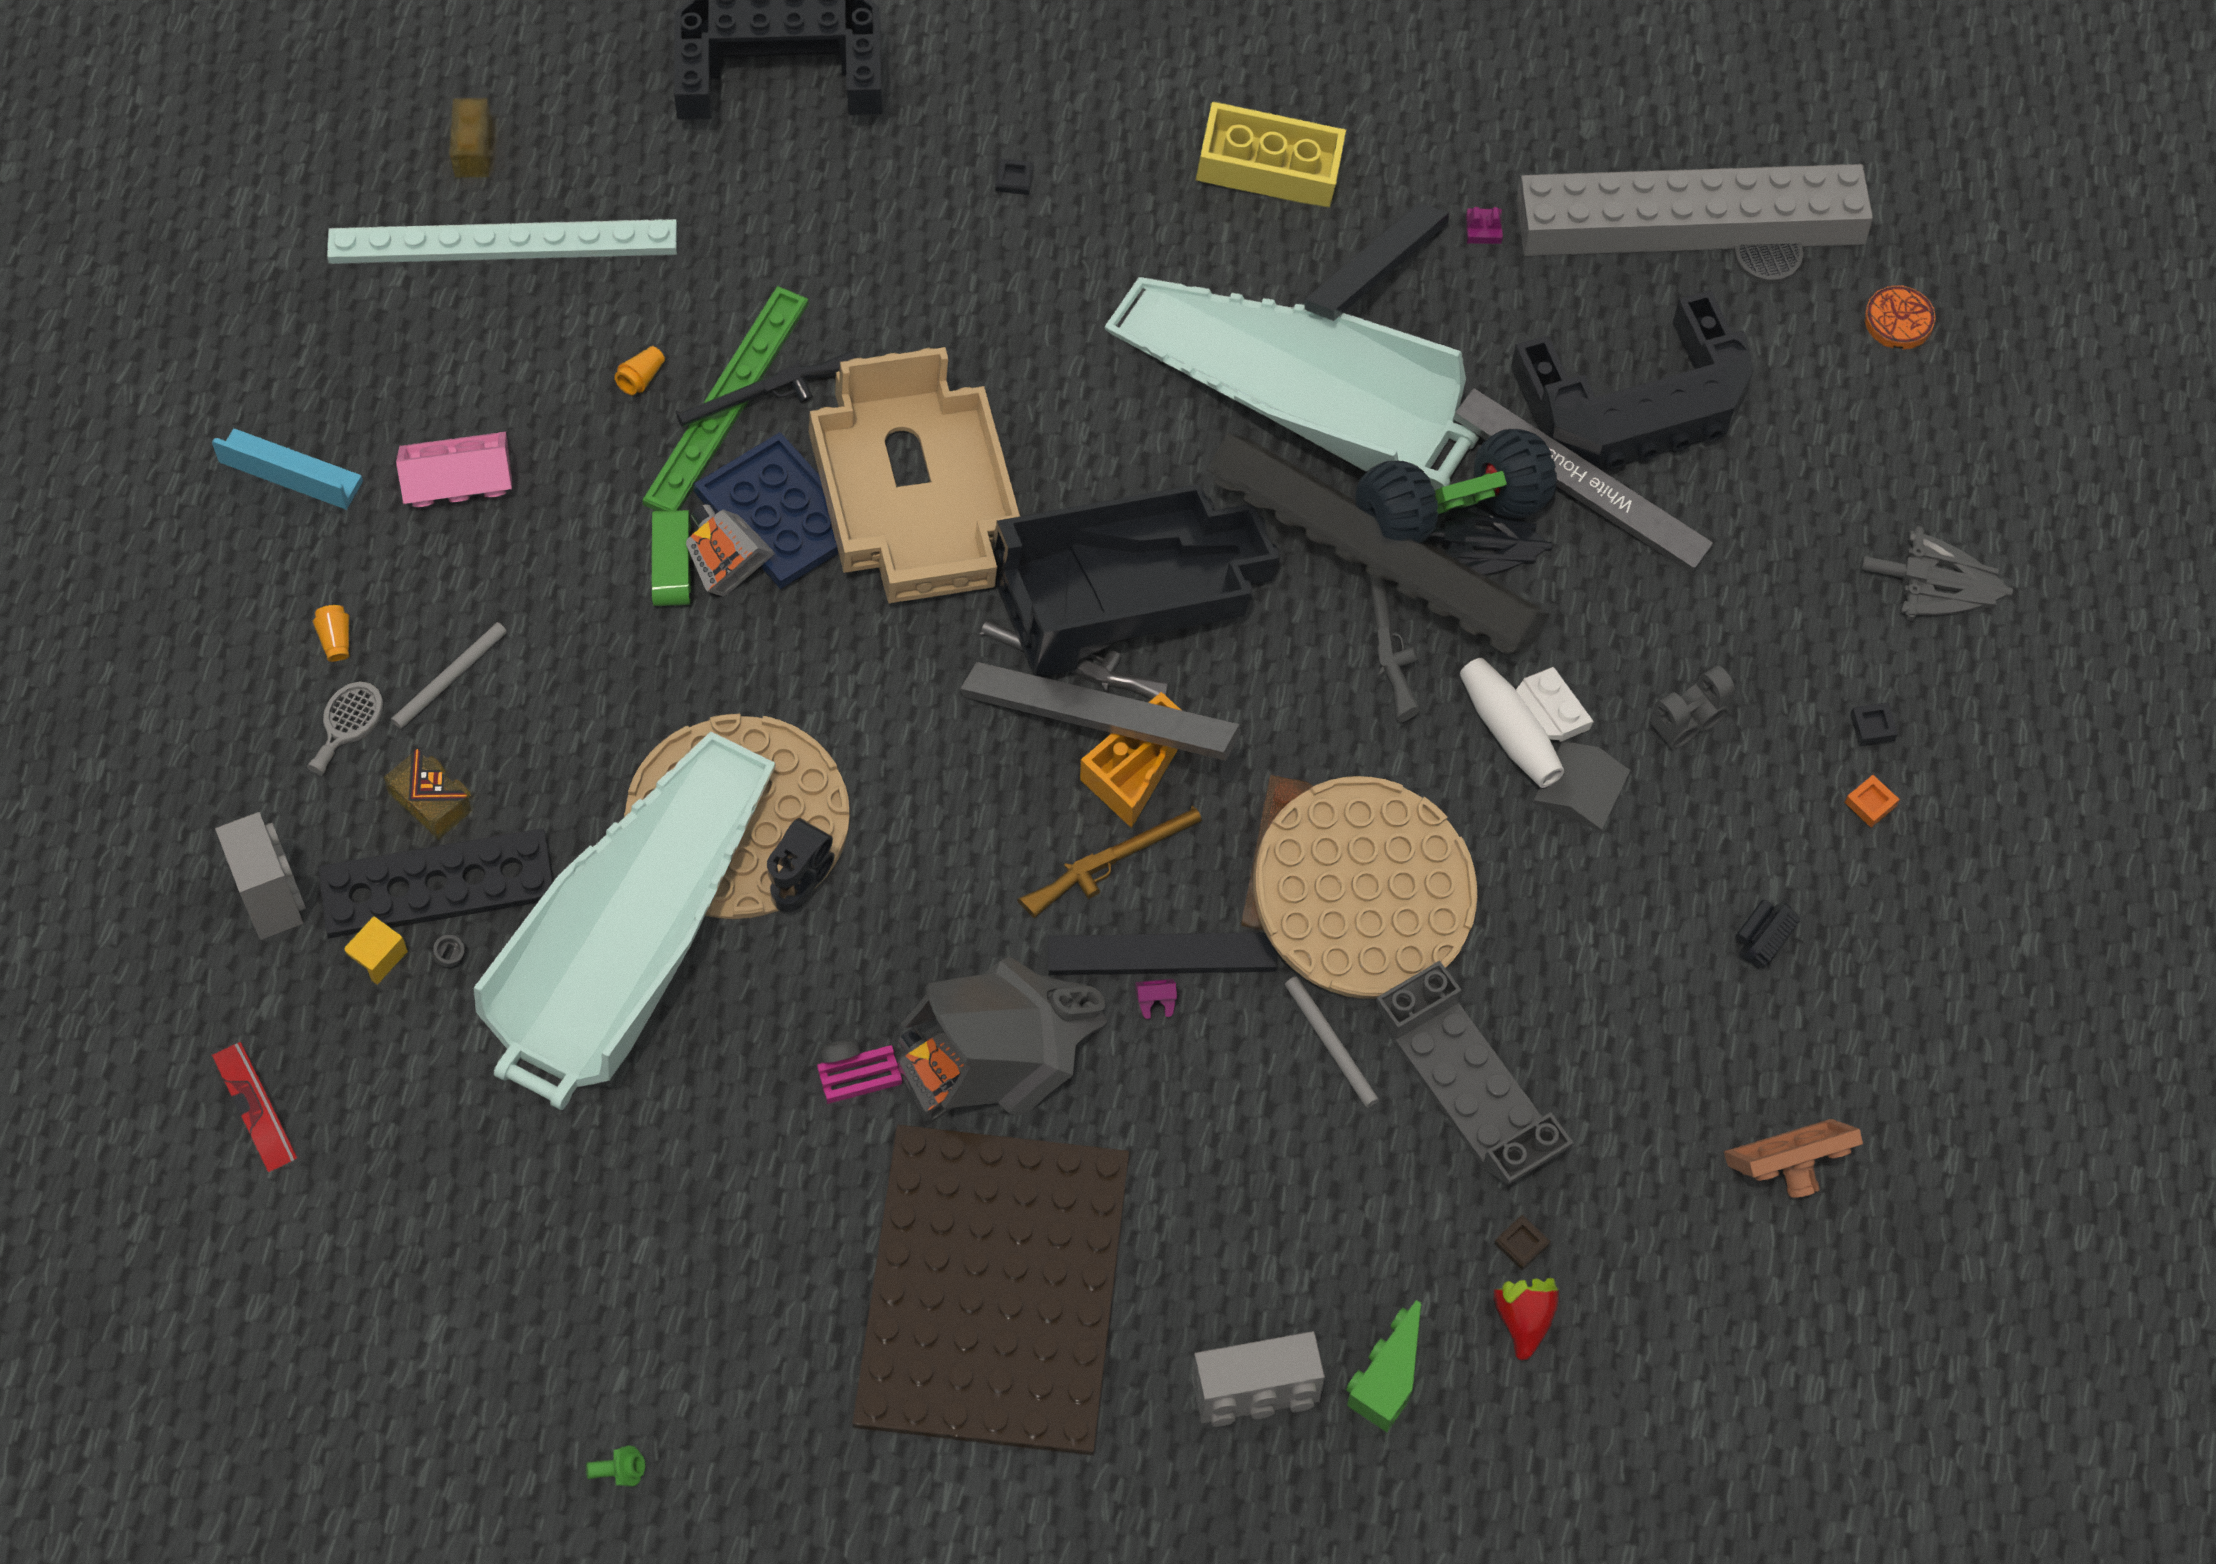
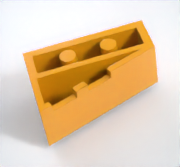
(1127, 770)

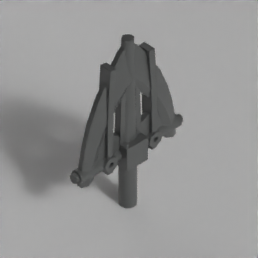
(1974, 582)

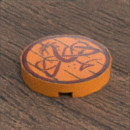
(1899, 317)

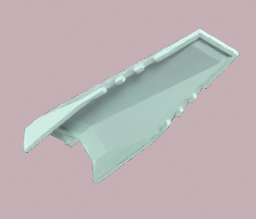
(1334, 382)
(618, 924)

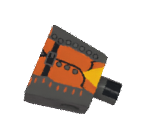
(929, 1071)

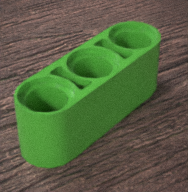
(670, 558)

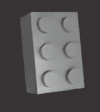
(262, 874)
(1258, 1378)

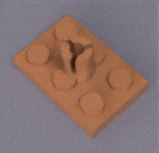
(1795, 1154)

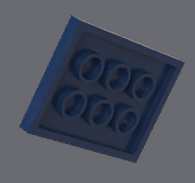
(780, 501)

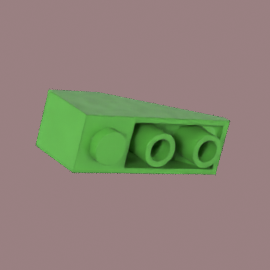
(1388, 1381)

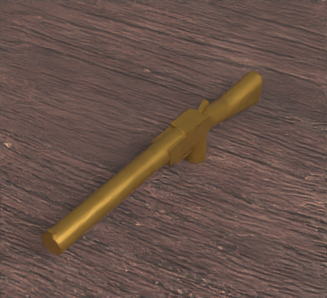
(1082, 869)

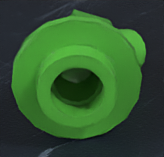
(626, 1467)

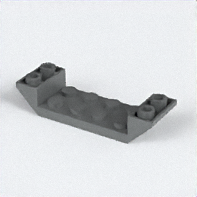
(1468, 1076)

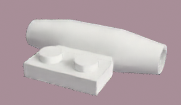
(1527, 717)

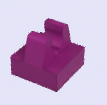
(1484, 226)
(1152, 990)

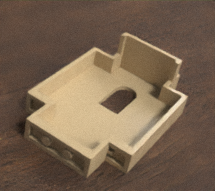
(919, 535)

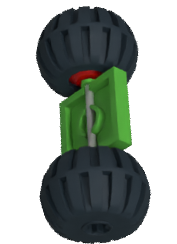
(1511, 476)

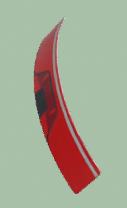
(254, 1106)

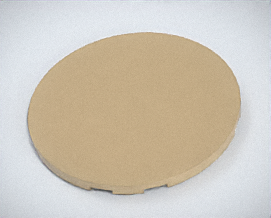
(801, 786)
(1363, 885)

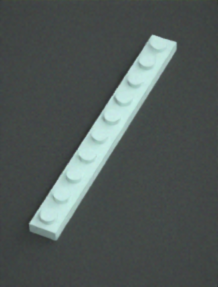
(502, 241)

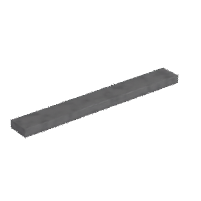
(1101, 711)

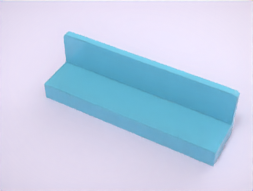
(288, 468)

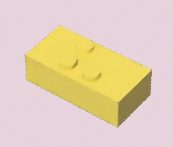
(1270, 155)

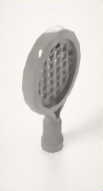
(323, 757)

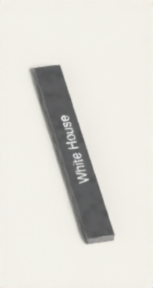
(1595, 487)

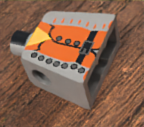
(725, 549)

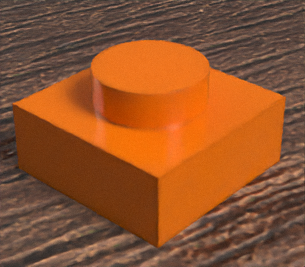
(1872, 801)

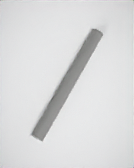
(449, 675)
(1331, 1042)

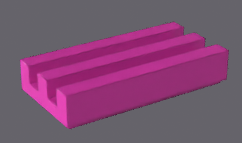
(864, 1087)

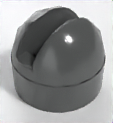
(440, 947)

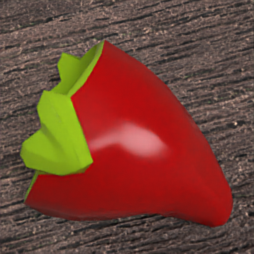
(1527, 1312)

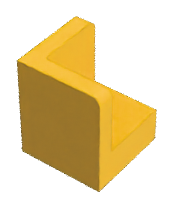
(377, 949)

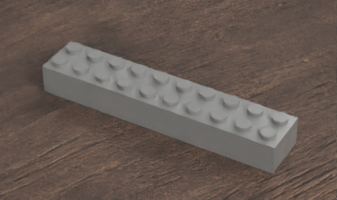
(1693, 209)

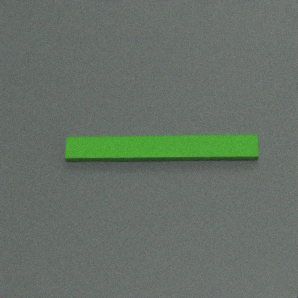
(746, 367)

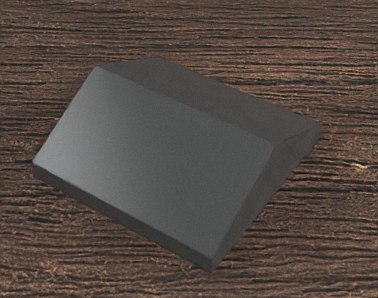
(1587, 786)

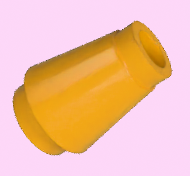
(639, 370)
(333, 631)

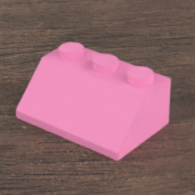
(454, 469)

